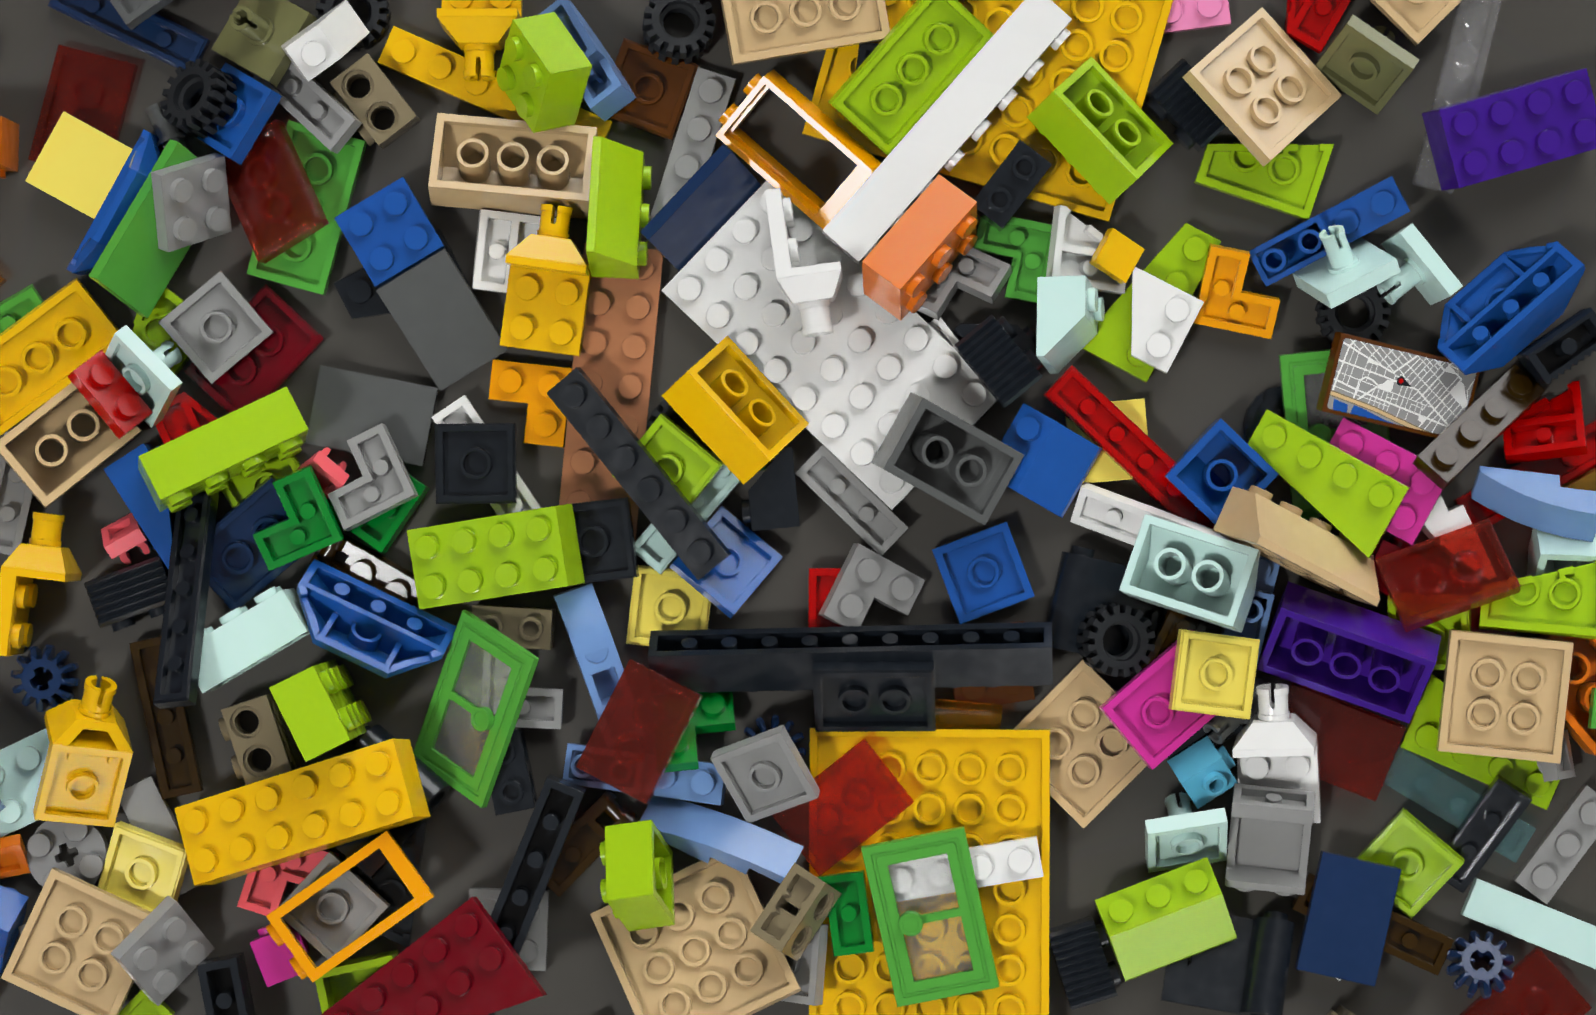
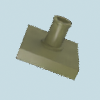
(256, 35)
(1366, 63)

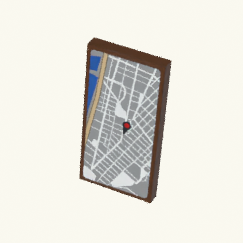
(1394, 386)

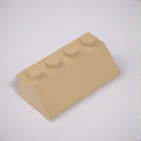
(508, 166)
(1298, 544)

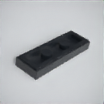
(1486, 828)

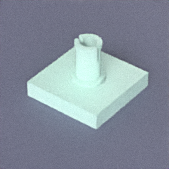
(1419, 268)
(1345, 269)
(147, 370)
(1185, 836)

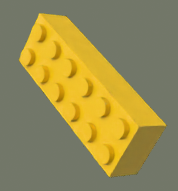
(302, 812)

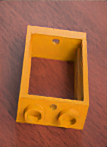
(775, 172)
(401, 864)

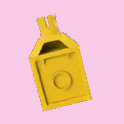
(479, 30)
(546, 289)
(37, 559)
(85, 759)

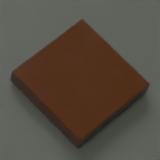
(658, 87)

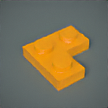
(1224, 300)
(530, 385)

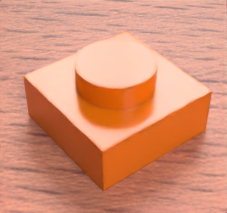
(13, 856)

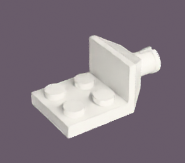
(806, 287)
(1278, 747)

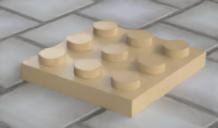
(1262, 86)
(1504, 696)
(1086, 751)
(69, 946)

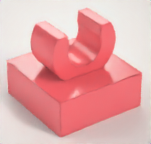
(327, 472)
(123, 536)

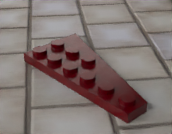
(450, 970)

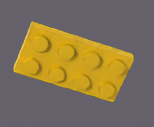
(47, 347)

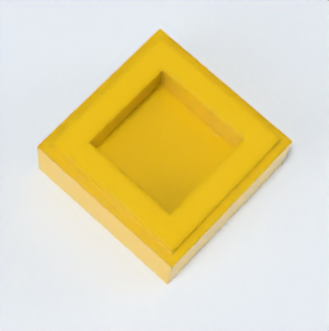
(1116, 255)

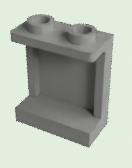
(1269, 839)

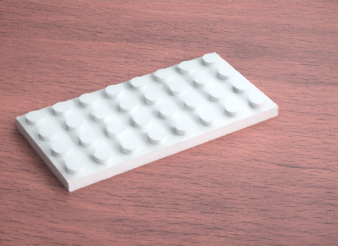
(839, 382)

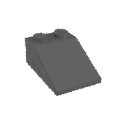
(948, 458)

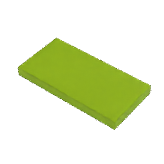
(910, 70)

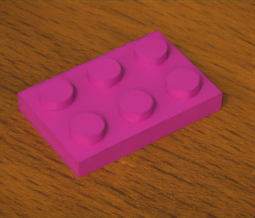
(1397, 464)
(1143, 714)

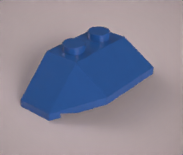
(116, 203)
(1508, 306)
(368, 623)

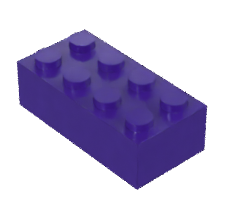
(1512, 129)
(1349, 652)

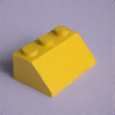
(735, 410)

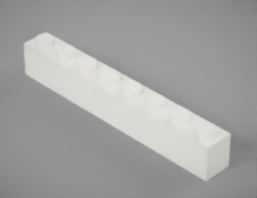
(948, 124)

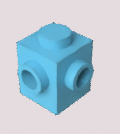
(1204, 771)

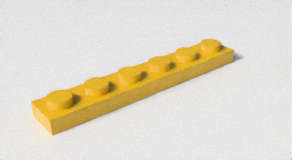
(444, 72)

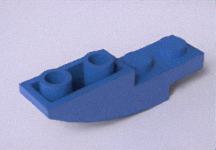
(1302, 243)

